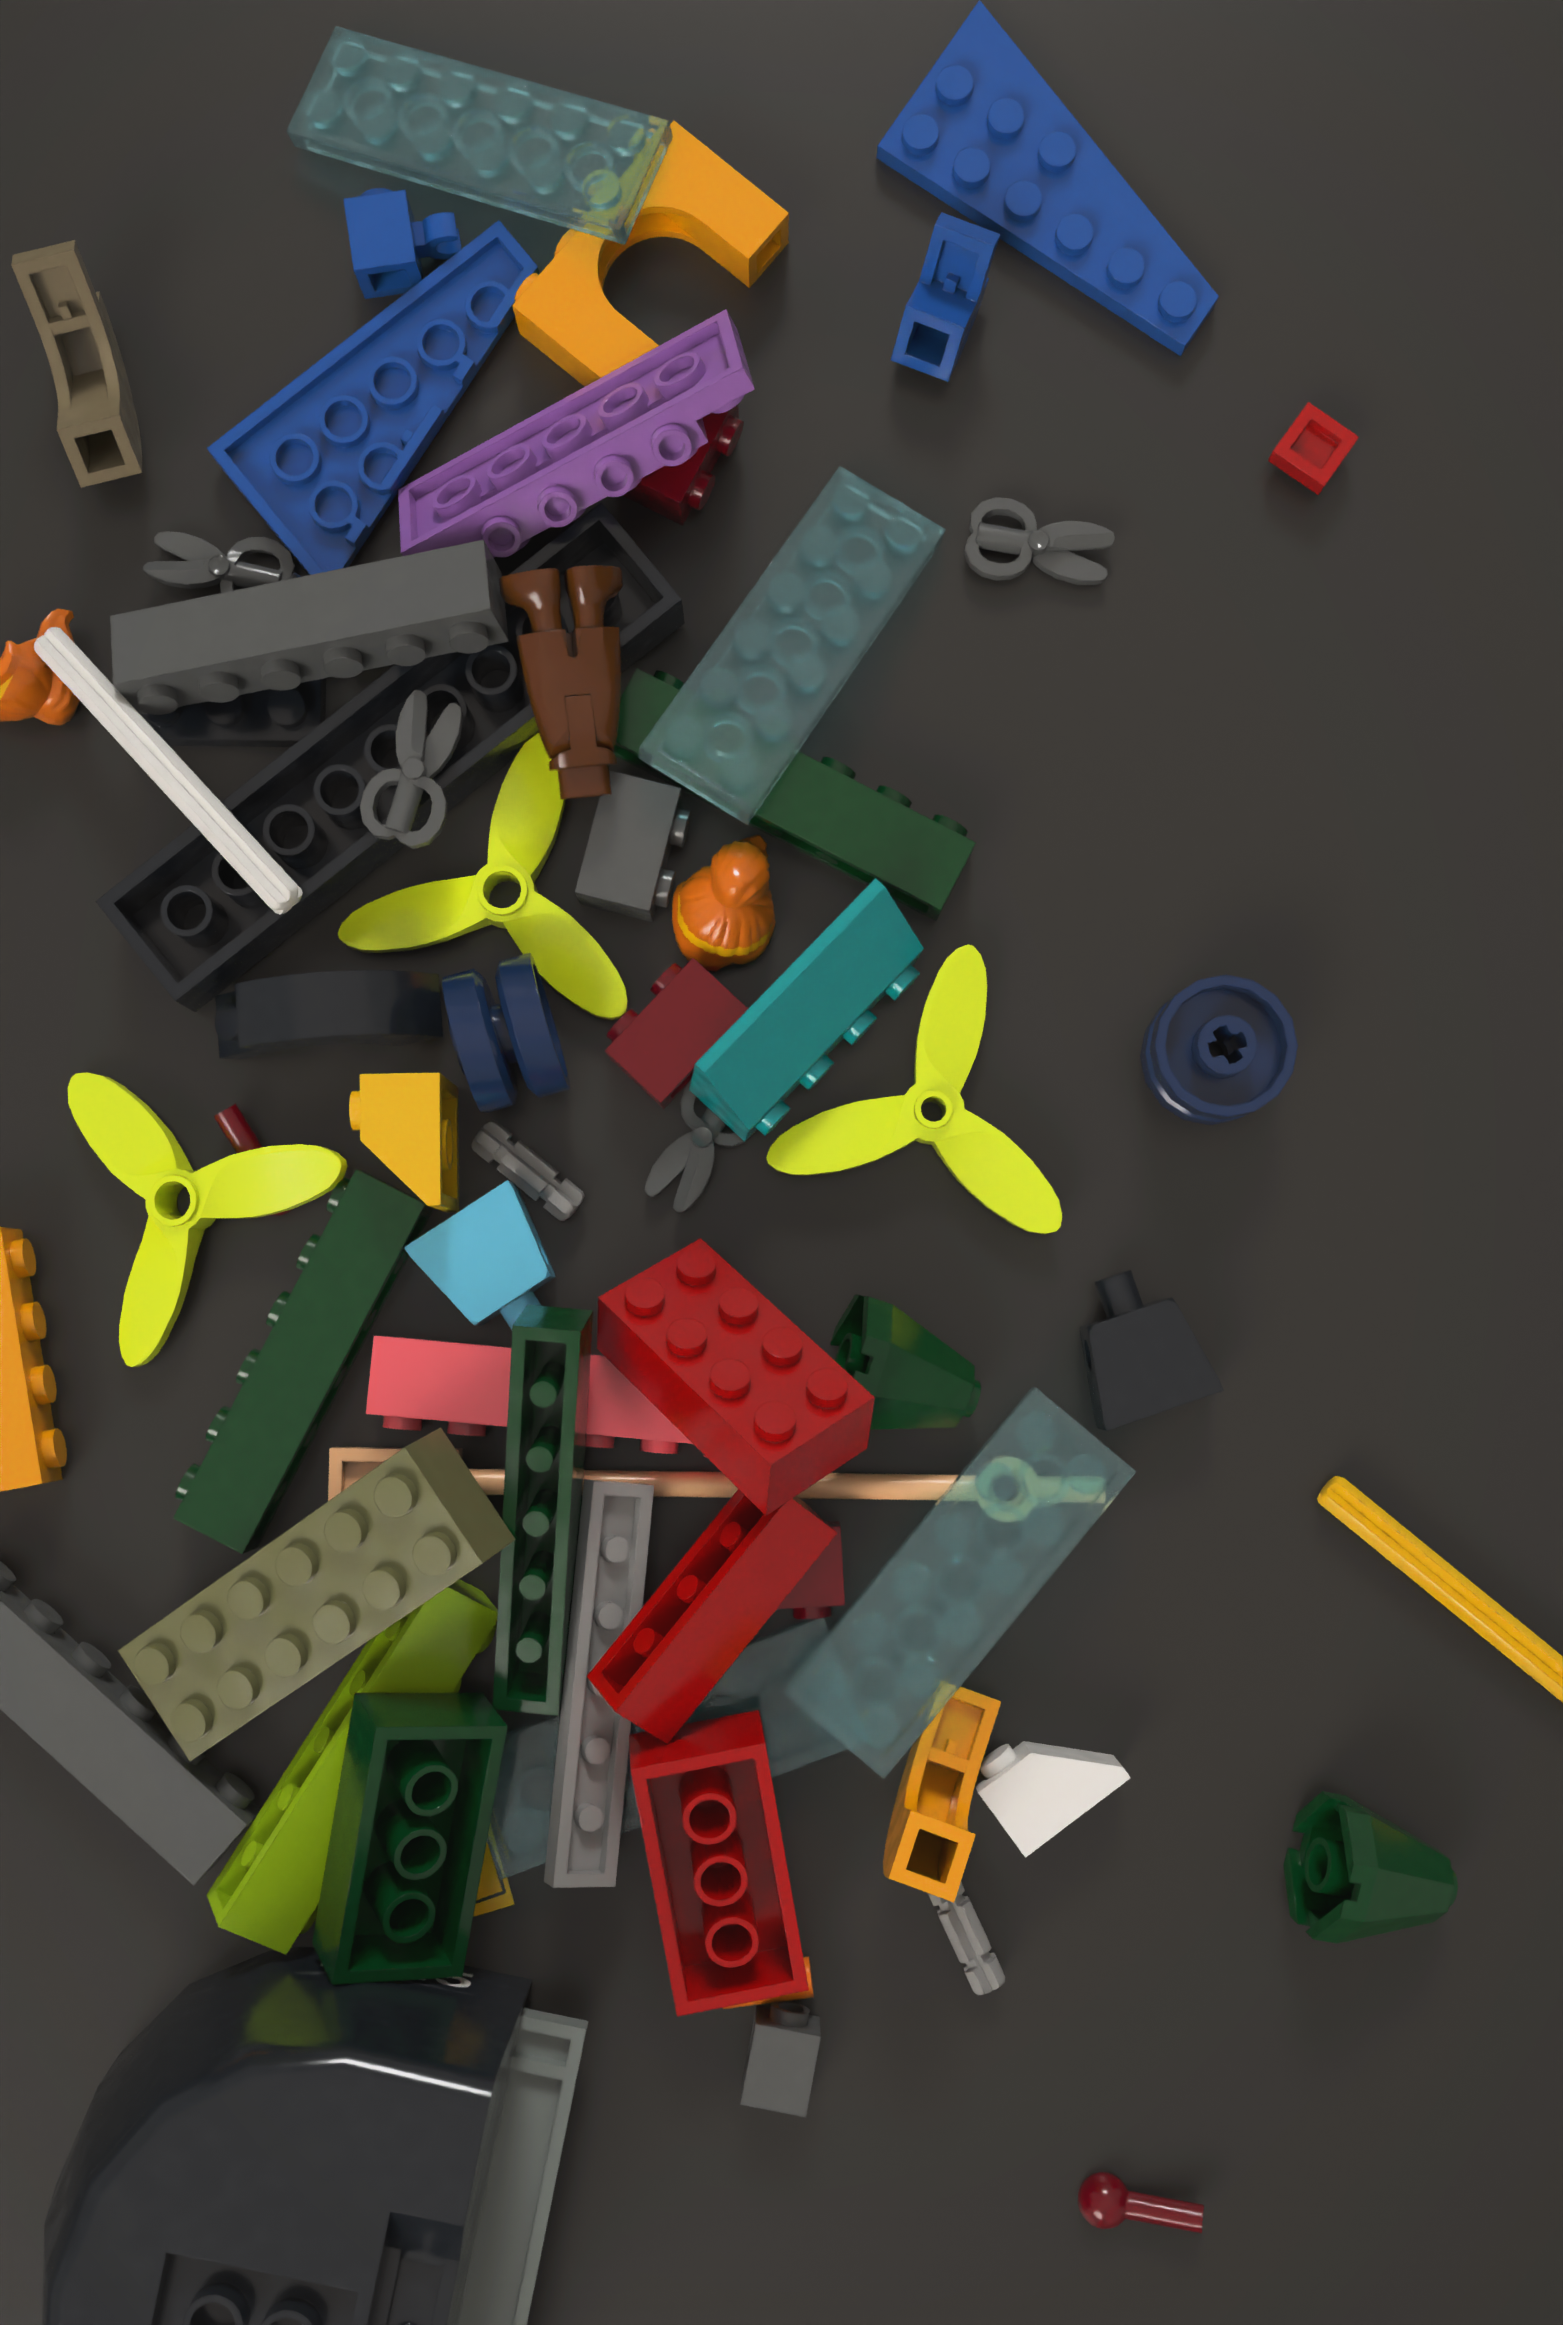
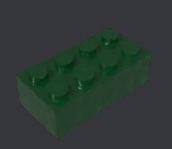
(408, 1836)

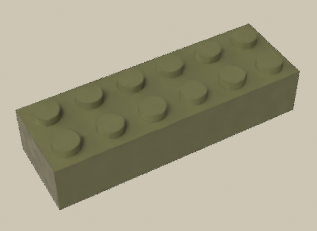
(317, 1593)

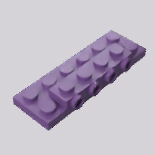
(580, 447)

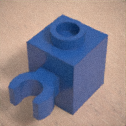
(390, 244)

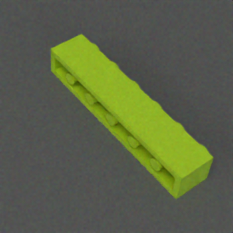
(278, 1868)

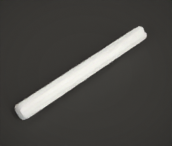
(168, 771)

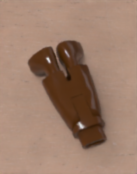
(572, 675)

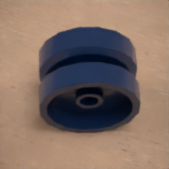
(1248, 1027)
(497, 1035)

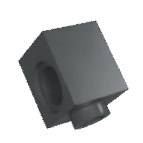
(781, 2058)

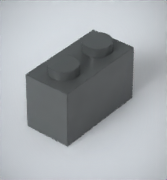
(632, 846)

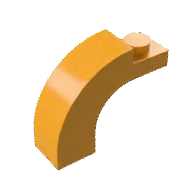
(929, 1820)

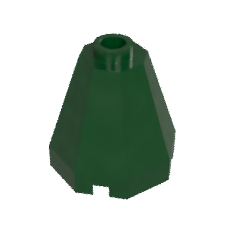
(904, 1367)
(1362, 1873)

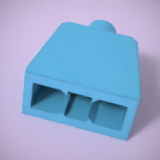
(486, 1257)

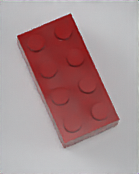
(734, 1375)
(717, 1863)

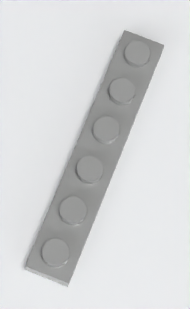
(591, 1734)

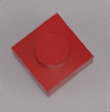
(1313, 448)

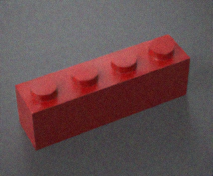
(708, 1612)

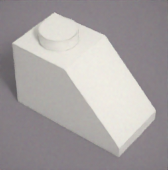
(1044, 1788)

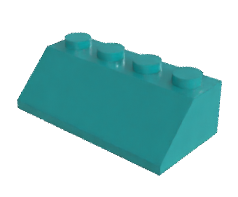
(808, 1013)

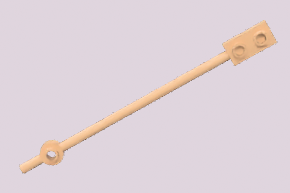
(353, 1463)

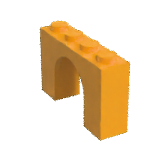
(691, 200)
(28, 1442)

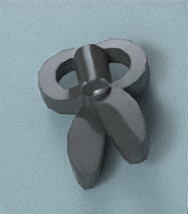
(1046, 547)
(208, 566)
(419, 763)
(692, 1153)

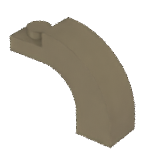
(88, 371)

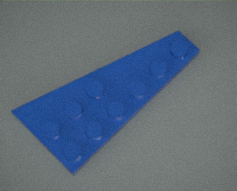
(1020, 164)
(354, 425)

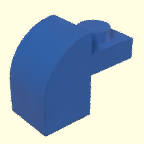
(945, 297)

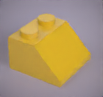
(413, 1131)

